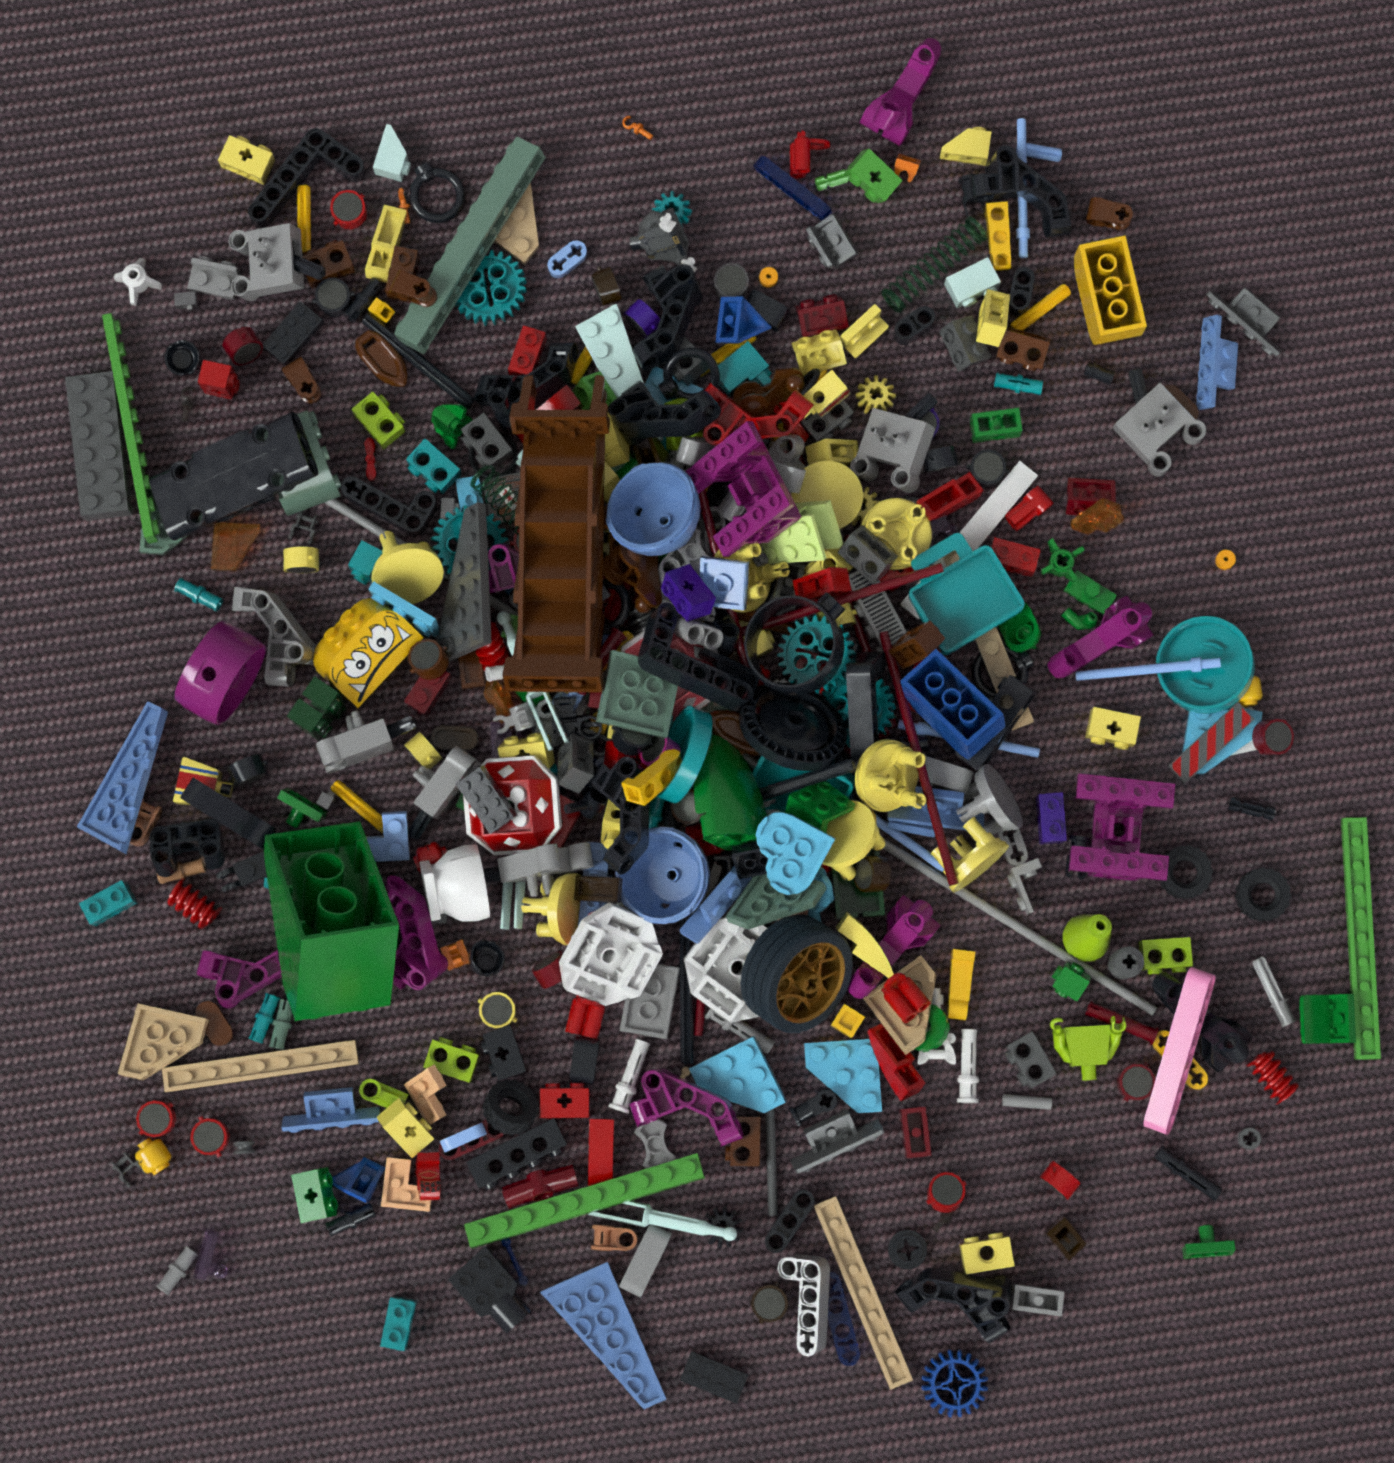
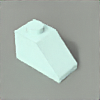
(391, 157)

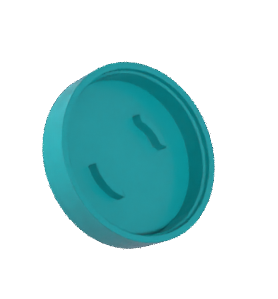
(1213, 687)
(693, 733)

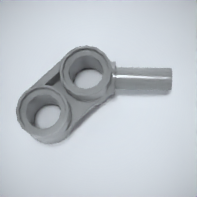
(699, 633)

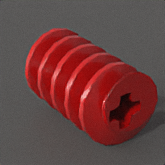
(495, 652)
(193, 905)
(1273, 1076)

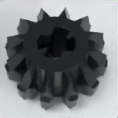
(729, 1222)

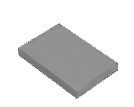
(652, 1010)

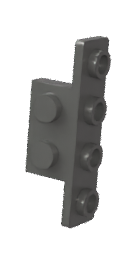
(1251, 314)
(833, 1138)

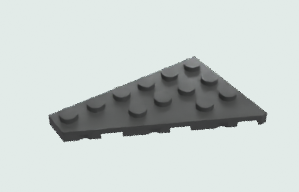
(466, 610)

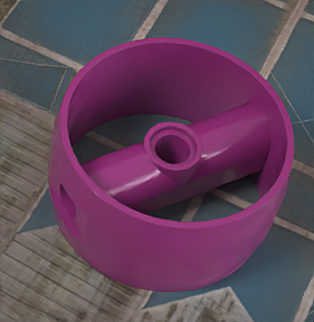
(220, 672)

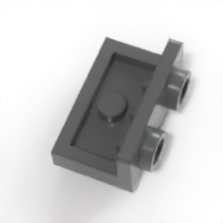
(832, 242)
(962, 345)

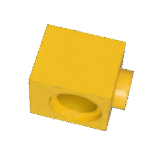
(847, 1021)

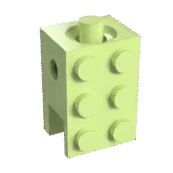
(807, 536)

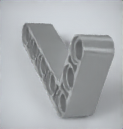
(694, 448)

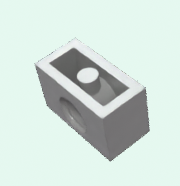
(1036, 1299)

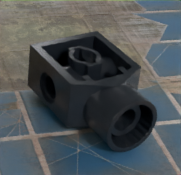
(490, 1289)

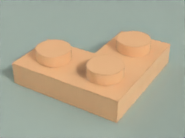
(423, 1090)
(396, 1187)

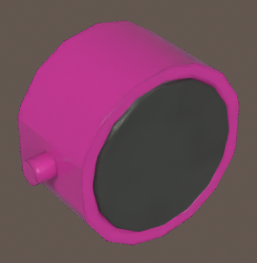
(652, 753)

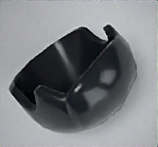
(182, 358)
(486, 958)

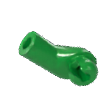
(1082, 621)

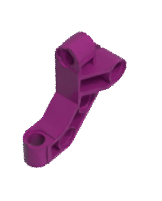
(894, 108)
(502, 573)
(1121, 626)
(907, 927)
(416, 960)
(236, 974)
(669, 1098)

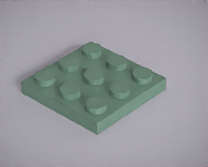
(635, 697)

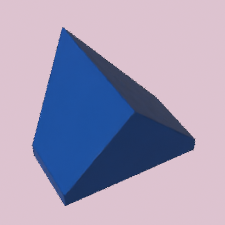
(738, 321)
(359, 1179)

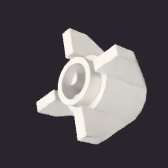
(136, 280)

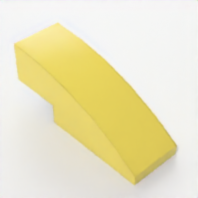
(386, 237)
(864, 944)

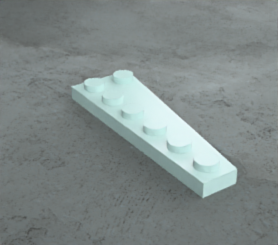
(611, 349)

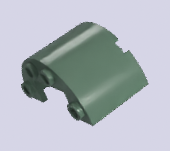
(317, 489)

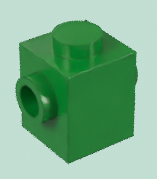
(1070, 980)

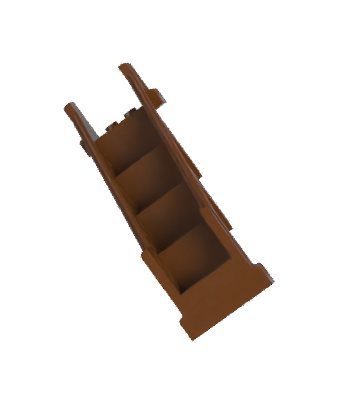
(559, 546)

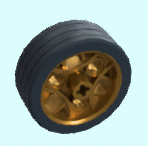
(796, 973)

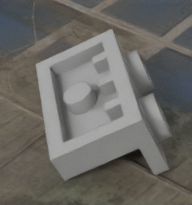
(212, 277)

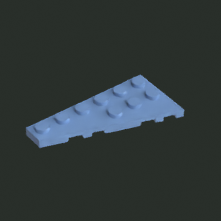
(119, 797)
(602, 1320)

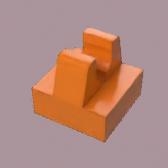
(908, 164)
(455, 954)

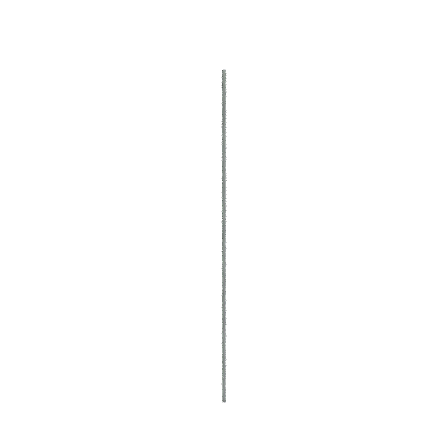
(889, 847)

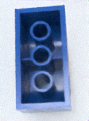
(952, 705)

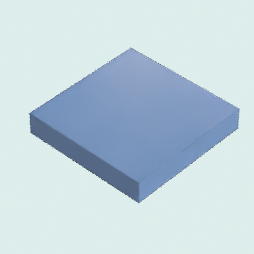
(726, 581)

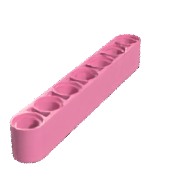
(1179, 1050)

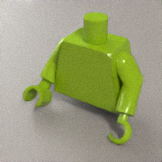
(1087, 1045)

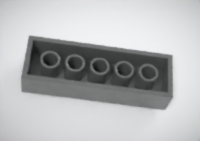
(98, 447)

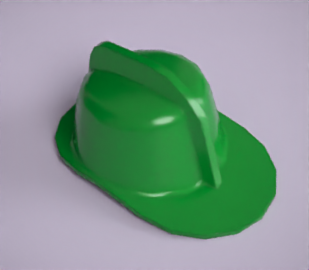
(1021, 631)

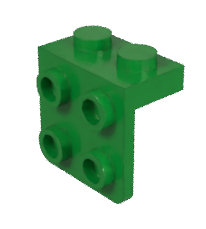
(819, 804)
(1327, 1019)

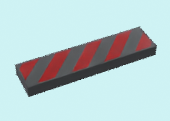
(1210, 742)

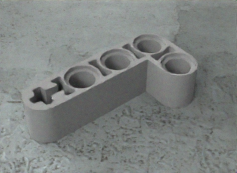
(807, 1304)

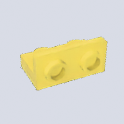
(864, 332)
(819, 351)

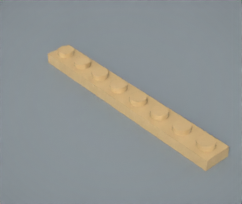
(995, 658)
(260, 1066)
(863, 1292)

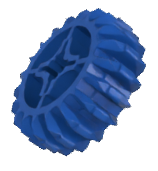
(966, 1381)

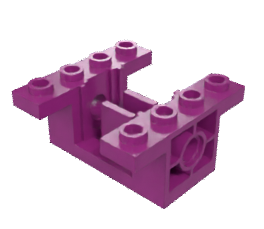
(754, 485)
(1120, 803)

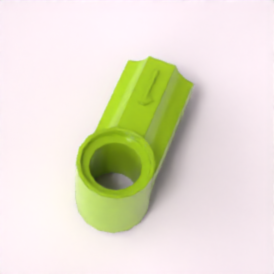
(385, 1095)

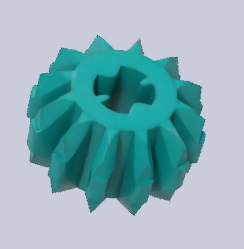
(679, 206)

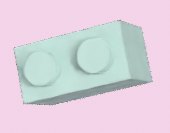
(972, 283)

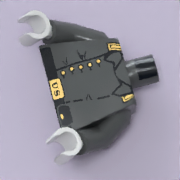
(663, 238)

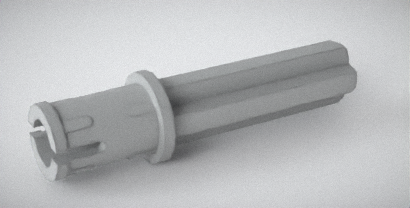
(1273, 991)

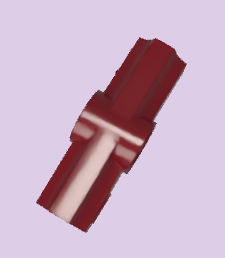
(539, 1186)

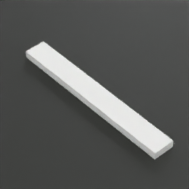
(990, 514)

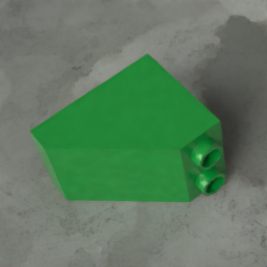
(330, 920)

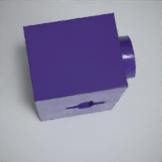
(688, 593)
(1051, 818)

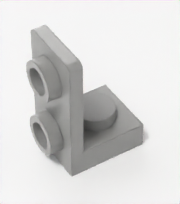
(1027, 870)

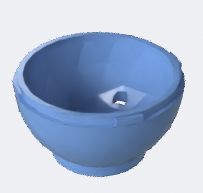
(663, 495)
(649, 883)

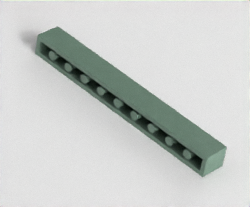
(471, 242)

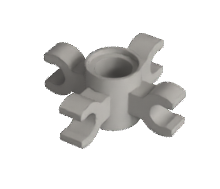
(521, 717)

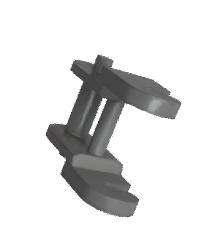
(300, 516)
(117, 1166)

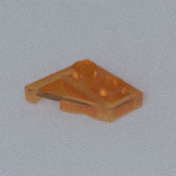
(232, 544)
(499, 698)

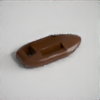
(382, 359)
(727, 726)

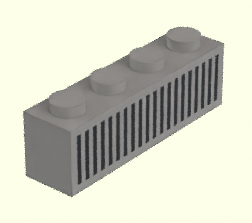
(877, 612)

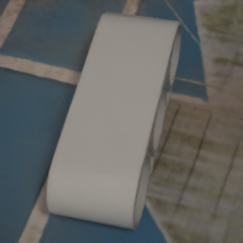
(948, 776)
(645, 1260)

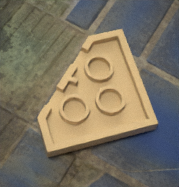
(520, 230)
(913, 1033)
(158, 1040)

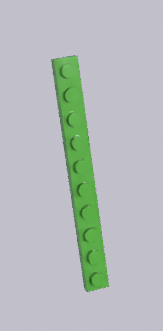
(132, 435)
(1360, 937)
(584, 1201)

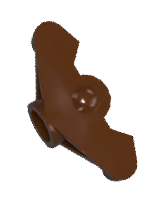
(761, 399)
(635, 570)

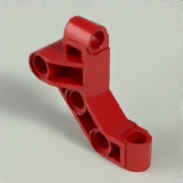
(734, 416)

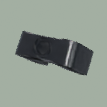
(186, 838)

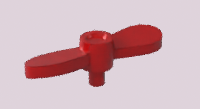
(370, 459)

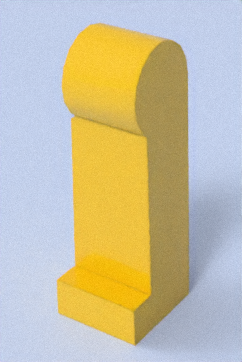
(998, 235)
(652, 779)
(960, 983)

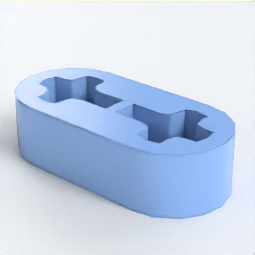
(563, 255)
(463, 1137)

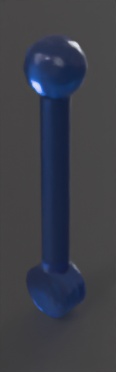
(523, 1280)

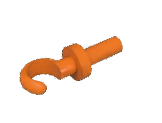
(638, 128)
(404, 205)

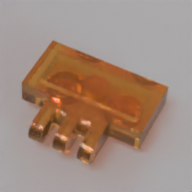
(1100, 516)

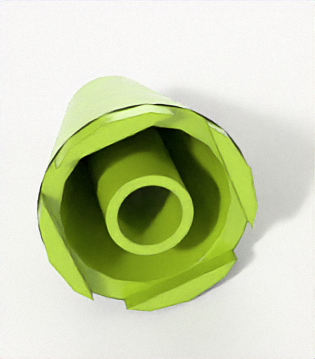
(1087, 936)

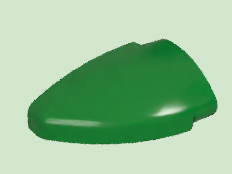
(728, 796)

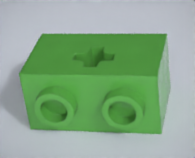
(884, 178)

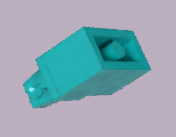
(741, 367)

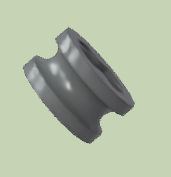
(1245, 1131)
(244, 1147)

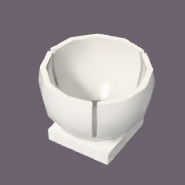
(456, 885)

